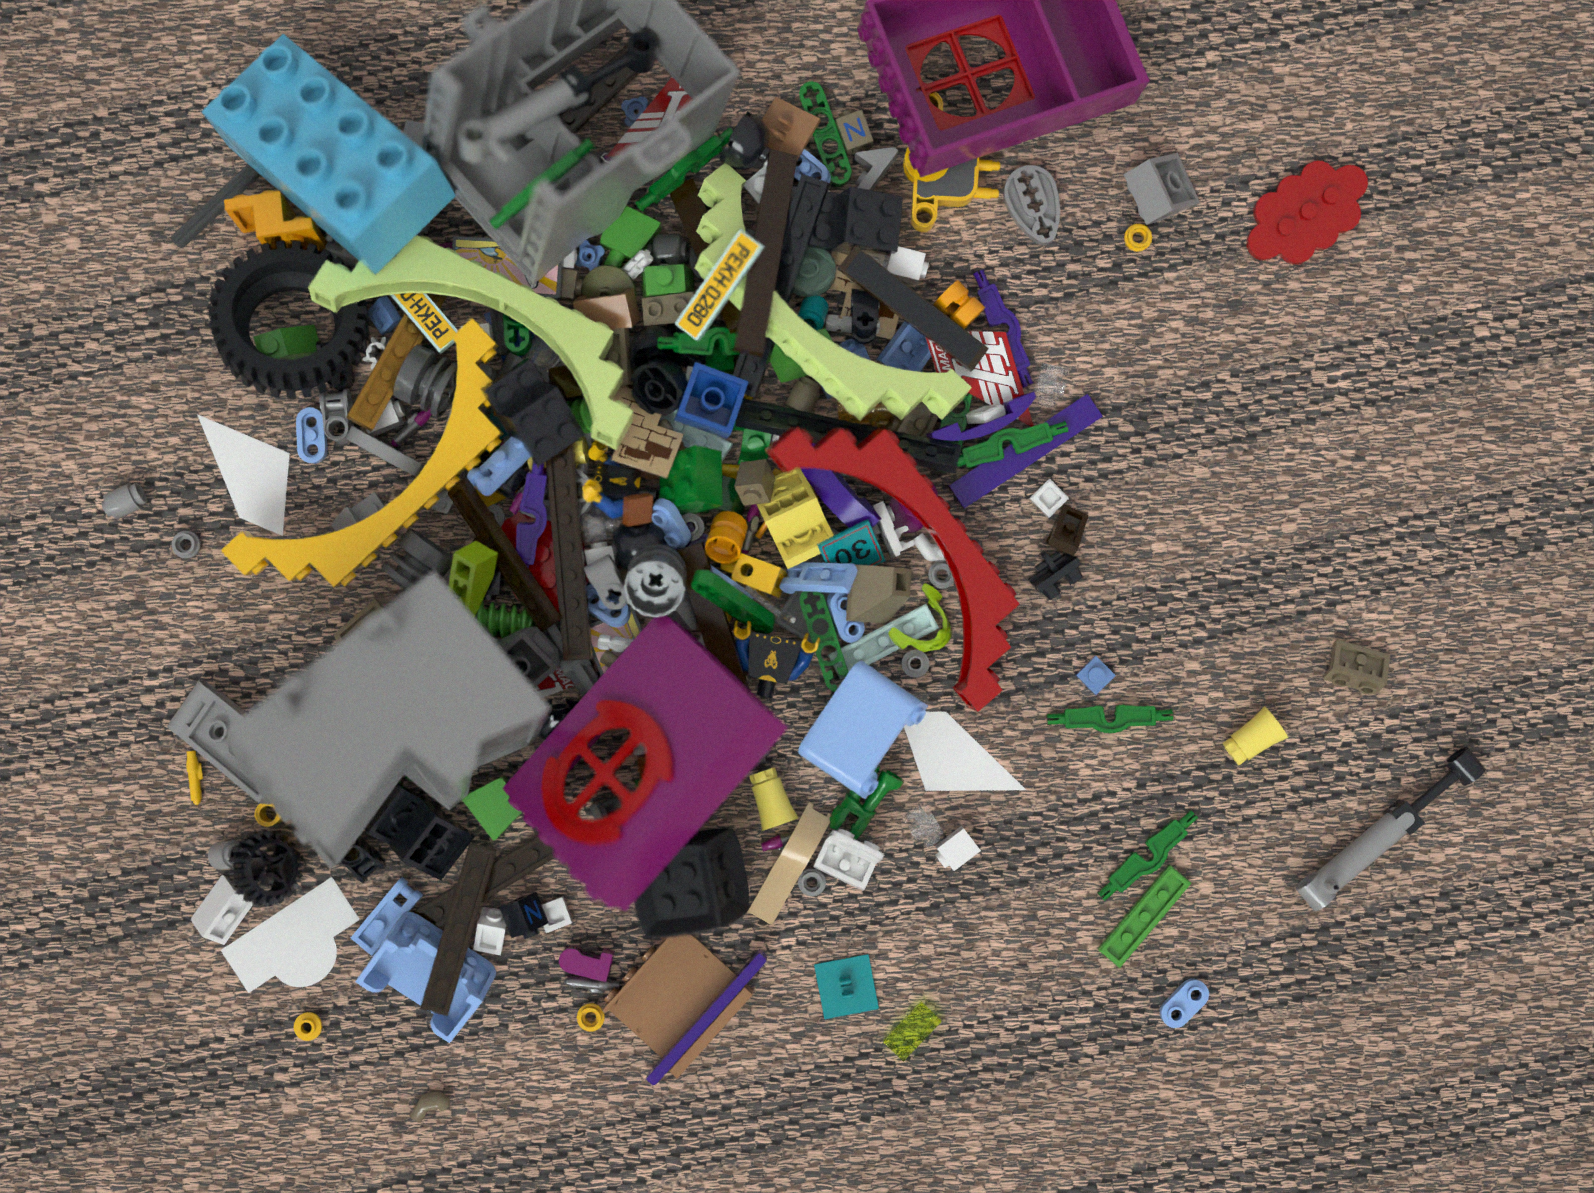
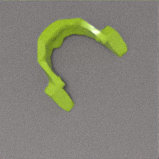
(943, 635)

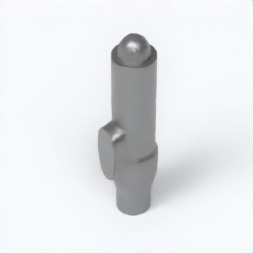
(592, 985)

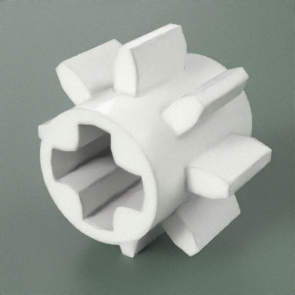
(372, 350)

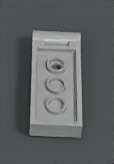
(203, 726)

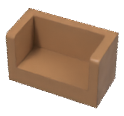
(612, 310)

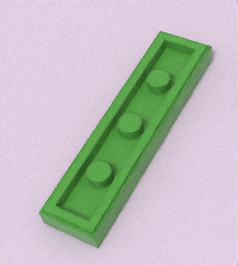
(1144, 916)

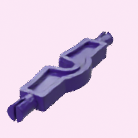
(998, 314)
(532, 503)

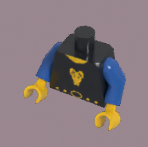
(611, 484)
(772, 657)

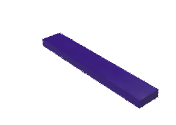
(991, 475)
(706, 1017)

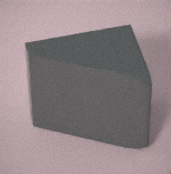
(606, 807)

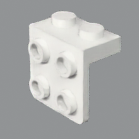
(848, 858)

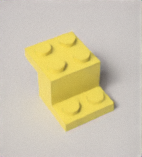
(795, 518)

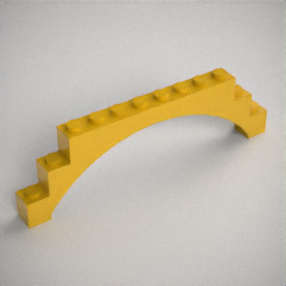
(344, 551)

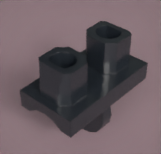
(1053, 569)

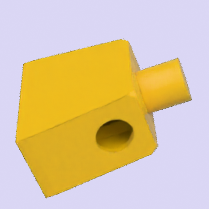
(764, 576)

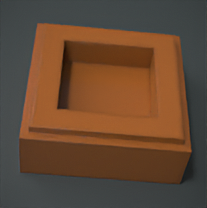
(637, 509)

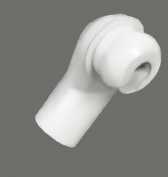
(929, 551)

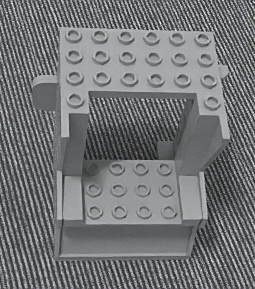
(520, 56)
(396, 698)

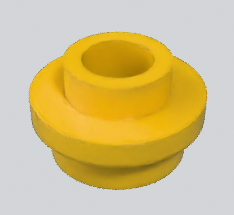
(1140, 229)
(315, 1022)
(590, 1025)

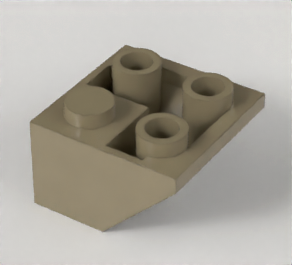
(877, 593)

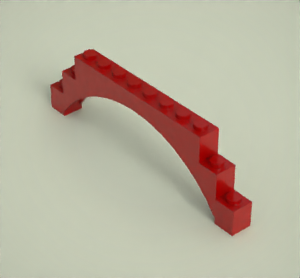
(980, 590)

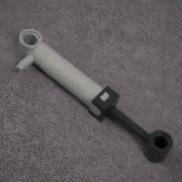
(570, 90)
(1400, 819)

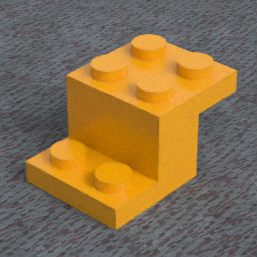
(273, 220)

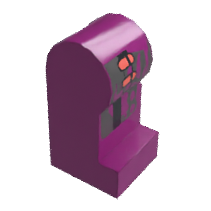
(586, 964)

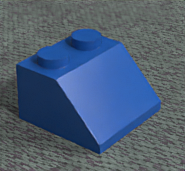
(711, 400)

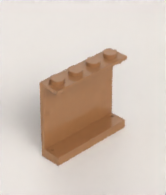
(671, 993)

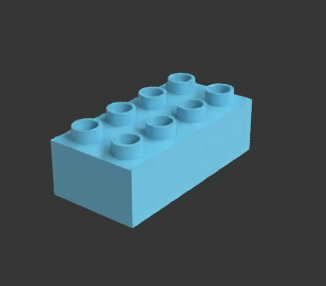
(330, 153)

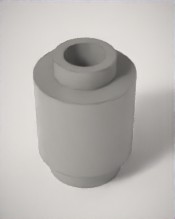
(124, 500)
(221, 853)

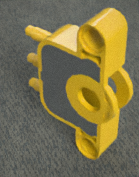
(947, 187)

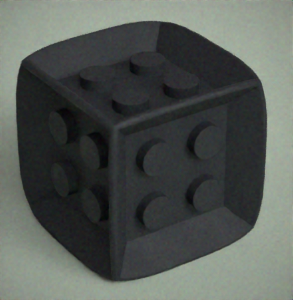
(697, 889)

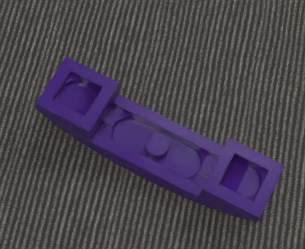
(1013, 410)
(840, 497)

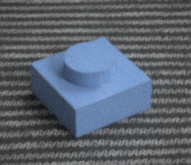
(384, 315)
(1095, 675)

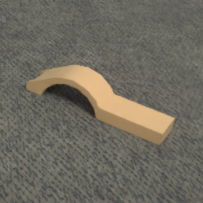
(790, 864)

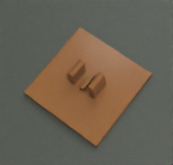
(789, 127)

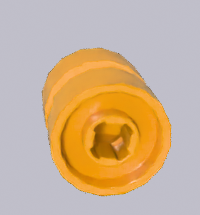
(969, 306)
(726, 537)

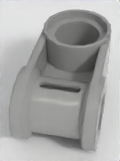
(334, 411)
(604, 578)

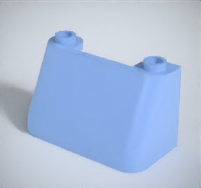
(860, 727)
(406, 963)

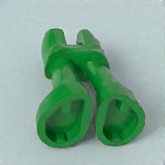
(886, 782)

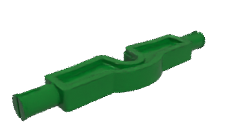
(691, 162)
(551, 175)
(685, 343)
(1020, 440)
(1124, 717)
(1136, 866)

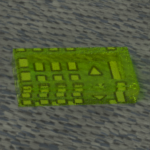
(912, 1030)

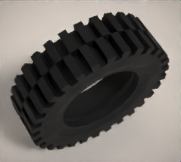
(254, 282)

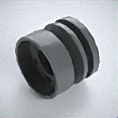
(424, 378)
(420, 560)
(656, 594)

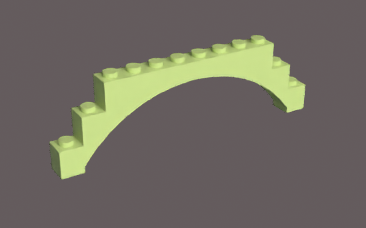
(441, 271)
(844, 375)

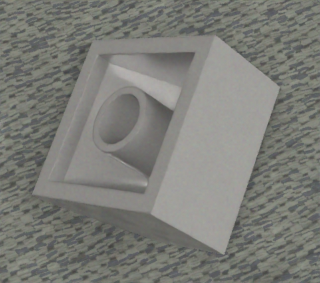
(1161, 188)

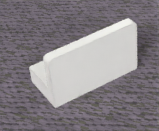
(220, 912)

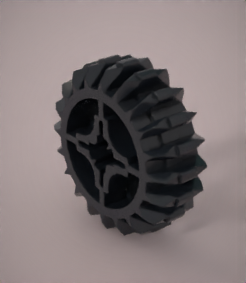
(251, 863)

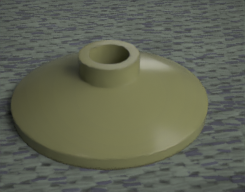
(607, 279)

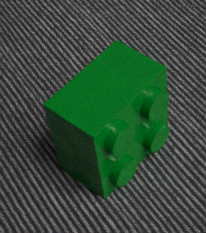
(694, 480)

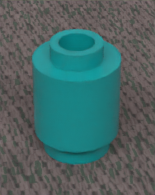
(814, 311)

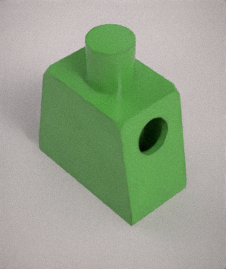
(628, 236)
(666, 280)
(491, 807)

